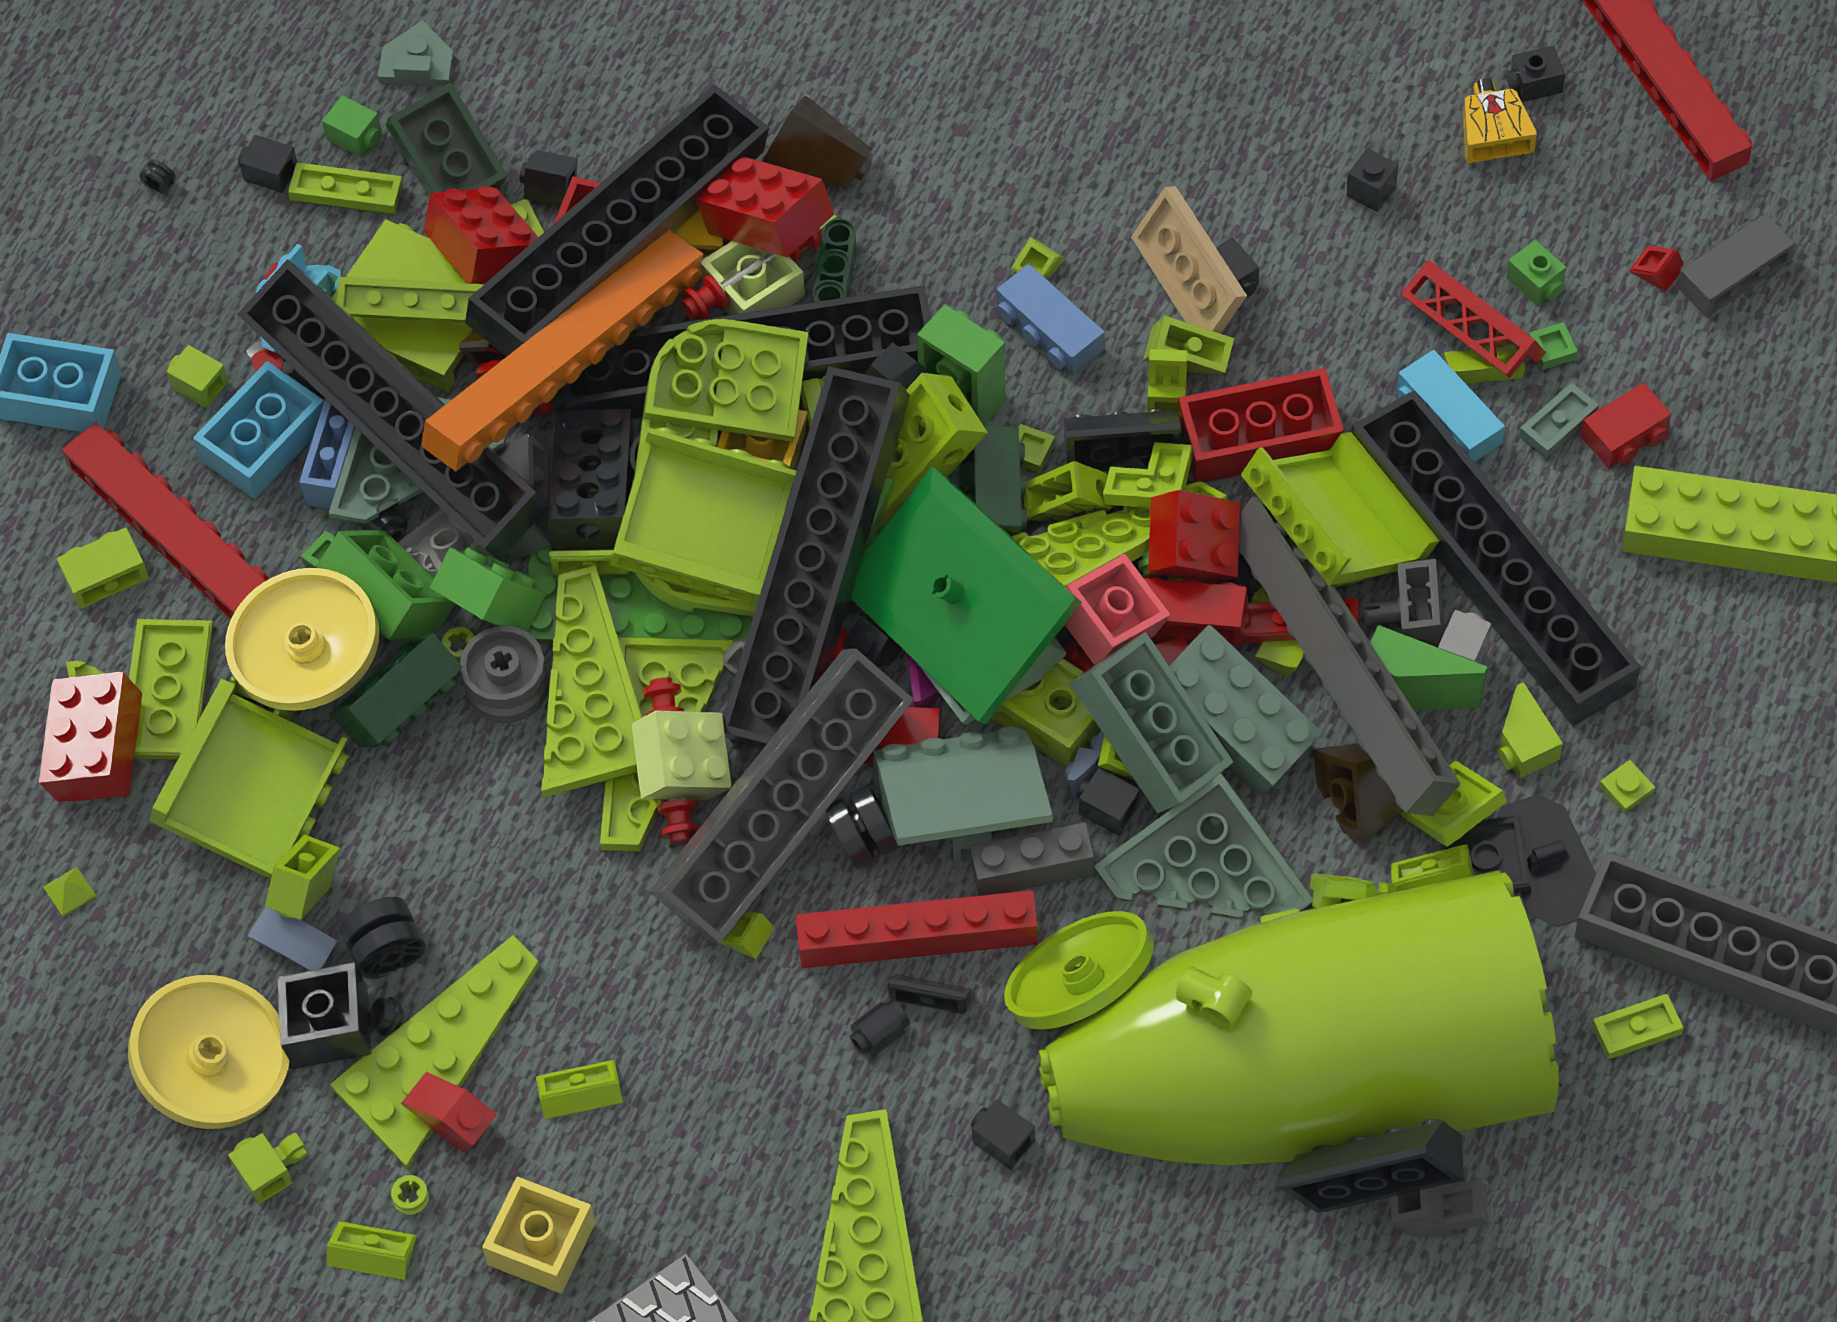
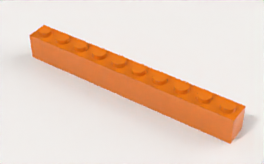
(561, 351)

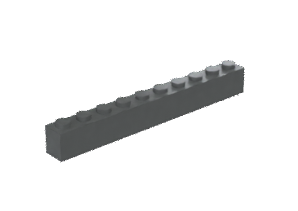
(1346, 665)

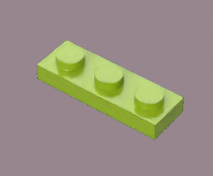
(346, 188)

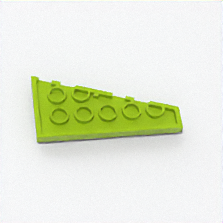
(1094, 539)
(694, 666)
(588, 691)
(439, 1039)
(866, 1245)

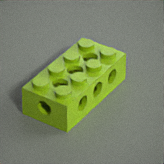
(935, 432)
(1051, 714)

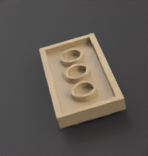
(1188, 263)

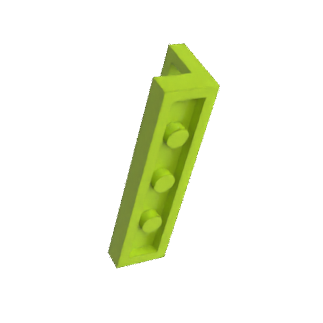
(405, 299)

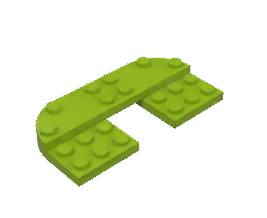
(724, 380)

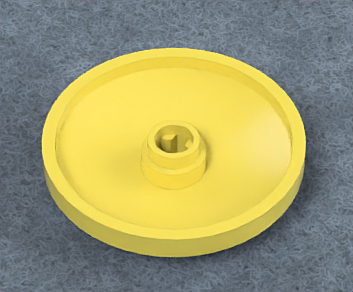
(302, 639)
(207, 1052)

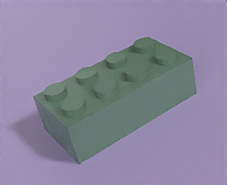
(1243, 710)

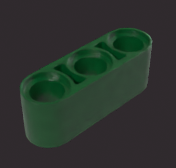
(833, 258)

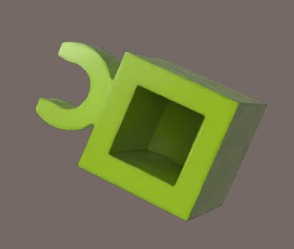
(264, 1168)

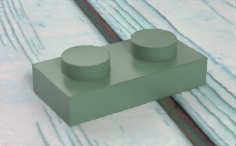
(1558, 420)

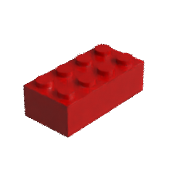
(1280, 414)

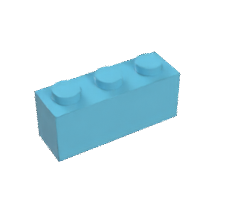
(1453, 404)

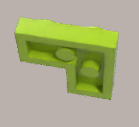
(1165, 473)

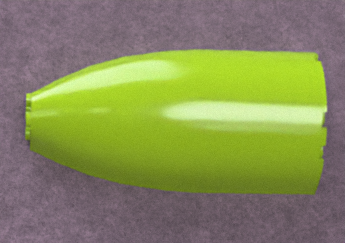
(1350, 1030)

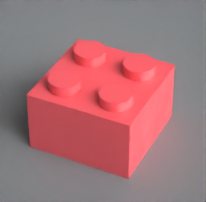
(1113, 609)

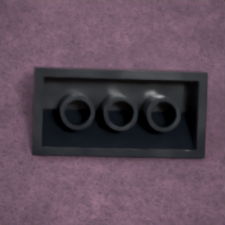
(1376, 1167)

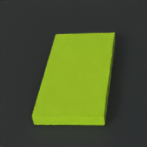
(172, 674)

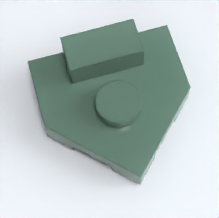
(416, 58)

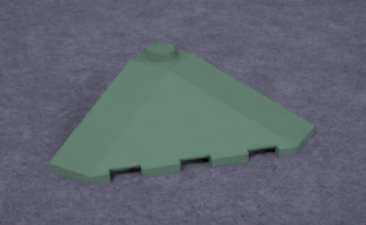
(372, 481)
(1207, 853)

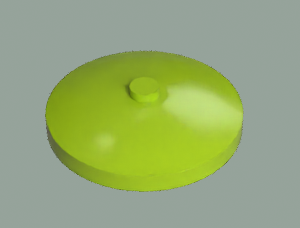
(1079, 970)

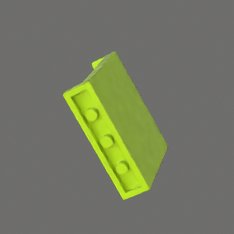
(423, 347)
(1341, 511)
(703, 516)
(247, 782)

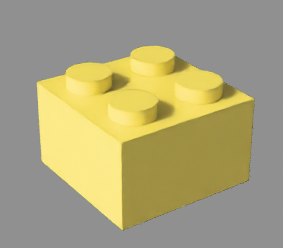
(539, 1235)

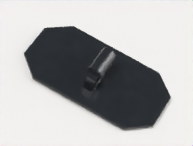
(1555, 859)

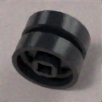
(862, 826)
(382, 937)

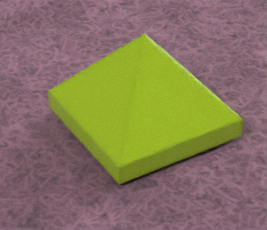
(69, 891)

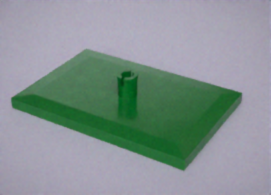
(960, 595)

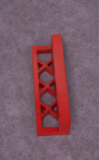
(1480, 312)

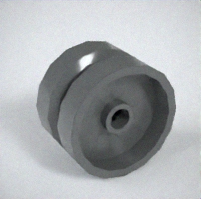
(504, 674)

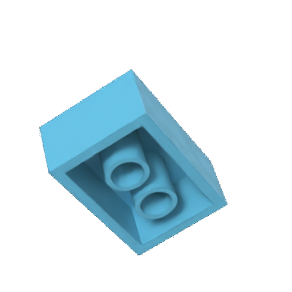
(56, 382)
(259, 430)

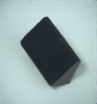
(929, 993)

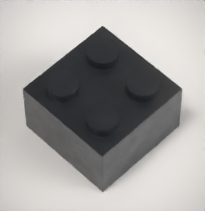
(324, 1015)

